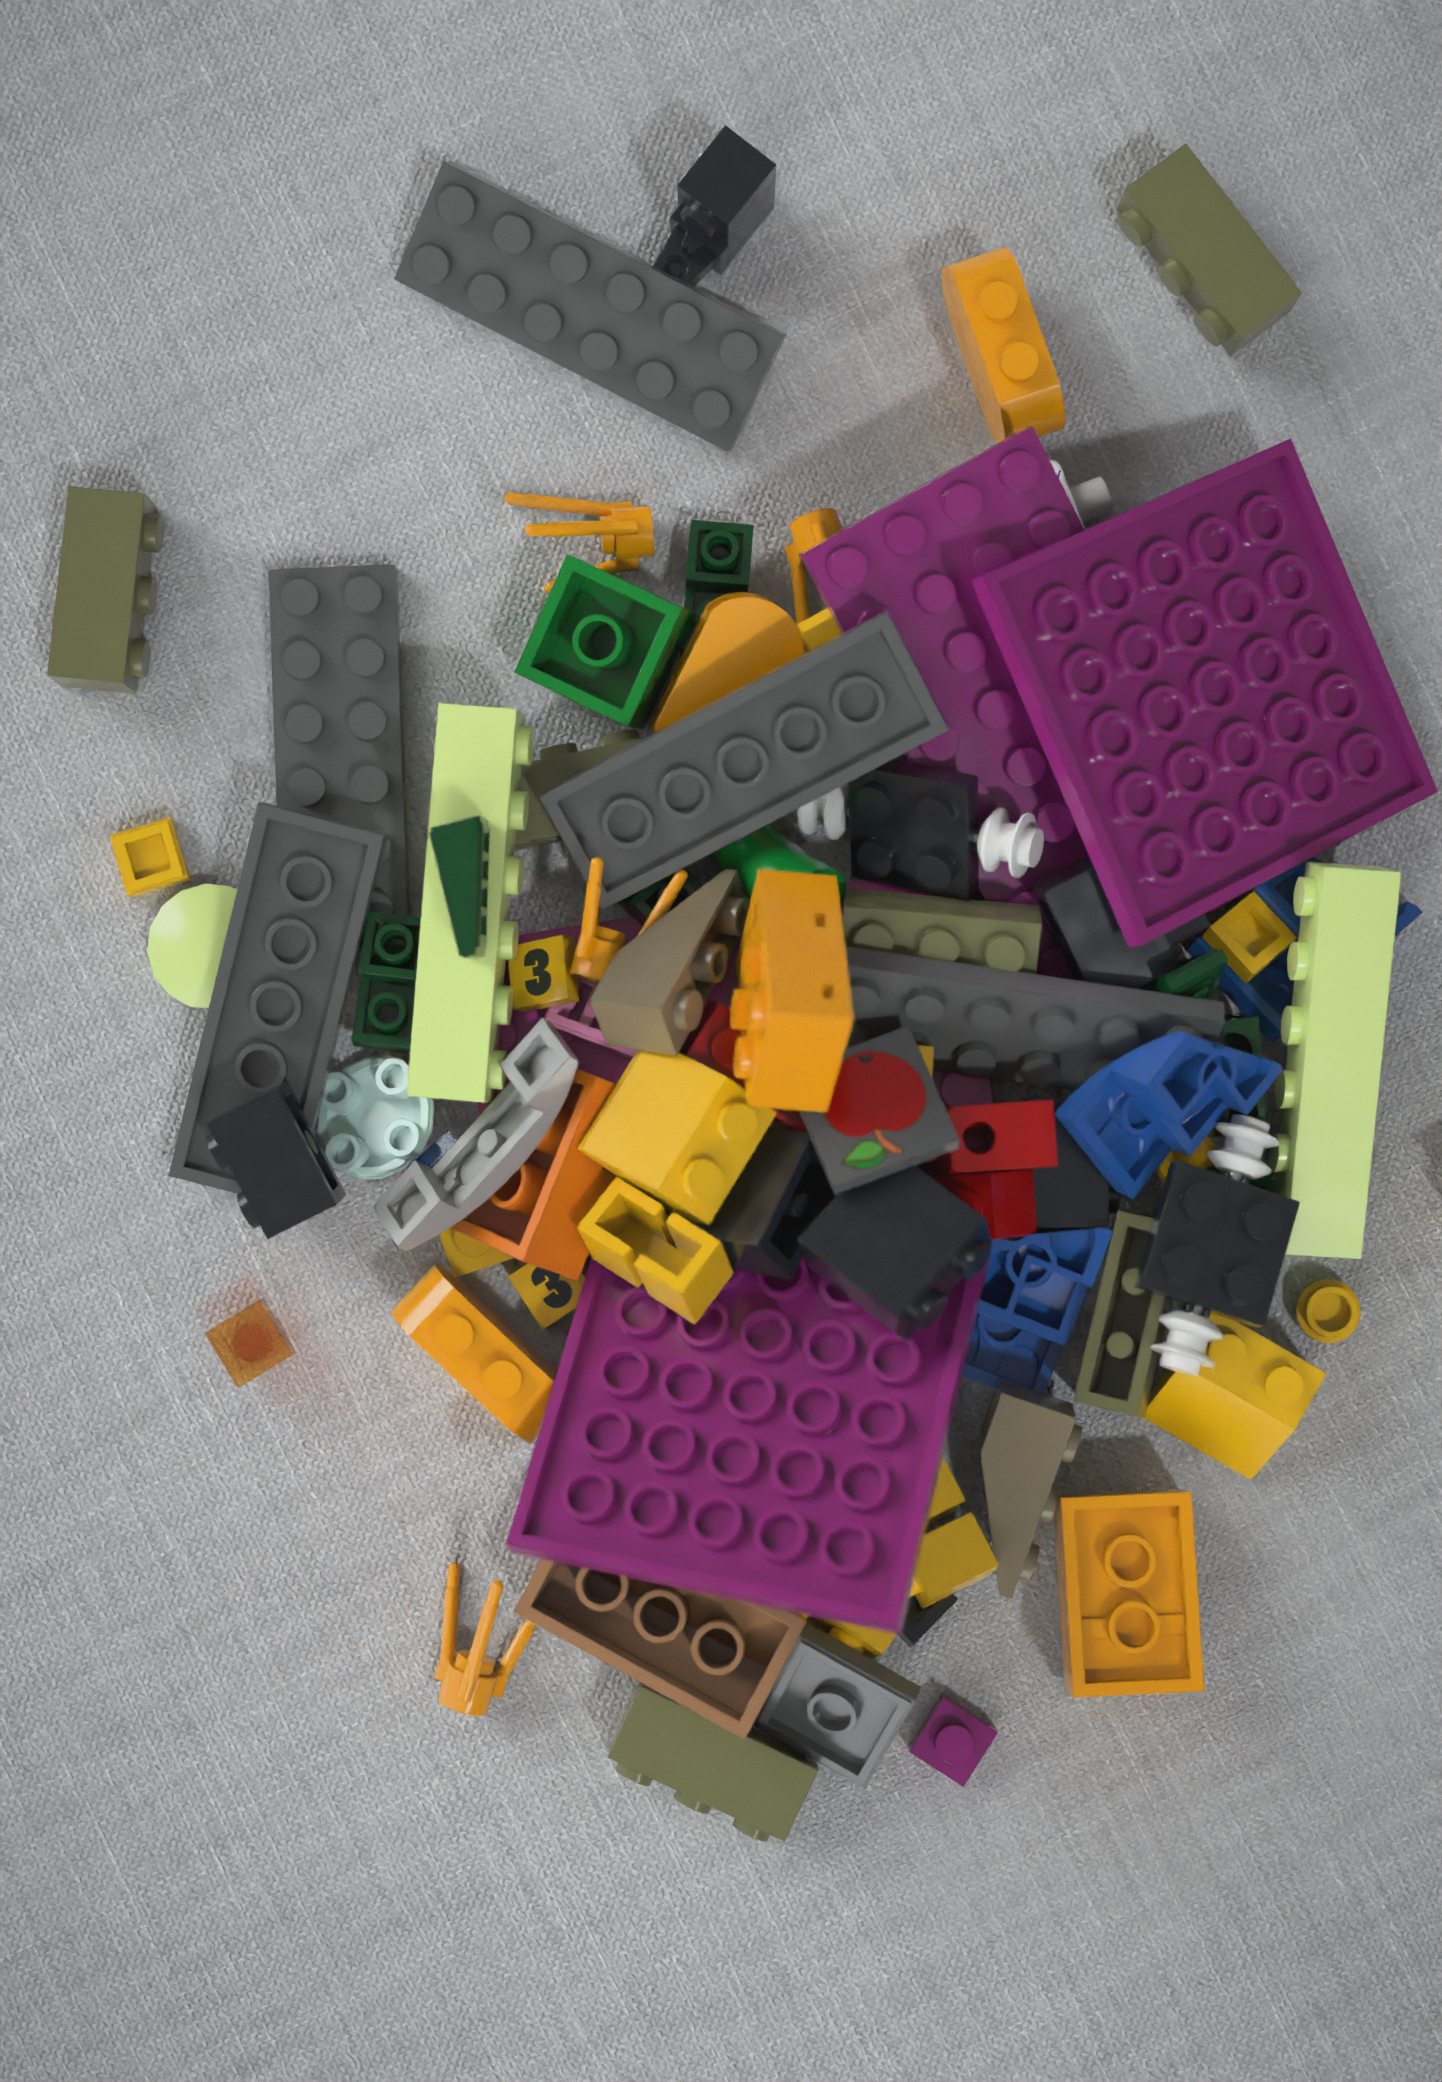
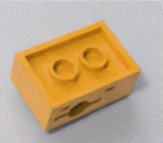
(791, 992)
(1128, 1593)

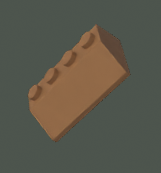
(681, 1642)

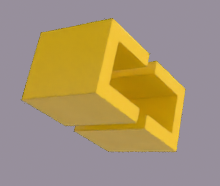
(635, 1242)
(953, 1553)

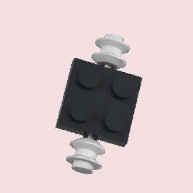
(922, 829)
(1216, 1244)

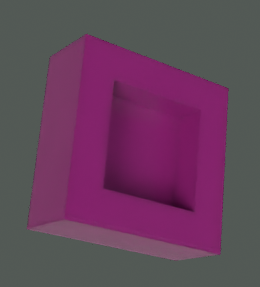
(952, 1739)

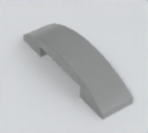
(491, 1149)

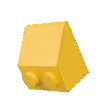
(676, 1133)
(1242, 1404)

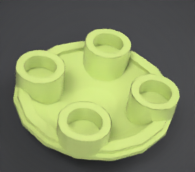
(189, 942)

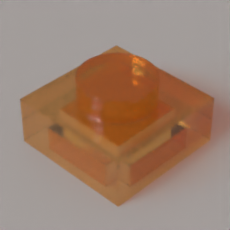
(250, 1343)

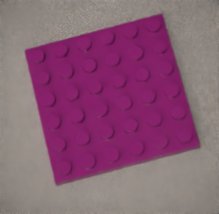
(1206, 690)
(750, 1453)

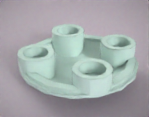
(370, 1121)

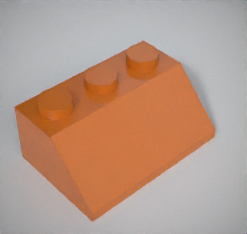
(551, 1192)

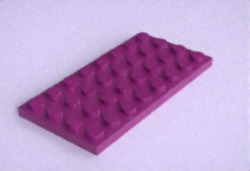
(920, 567)

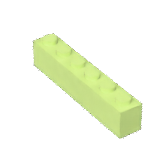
(459, 998)
(1334, 1052)

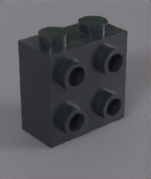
(898, 1247)

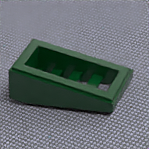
(463, 868)
(1193, 978)

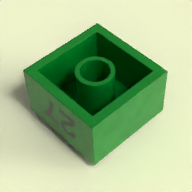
(604, 643)

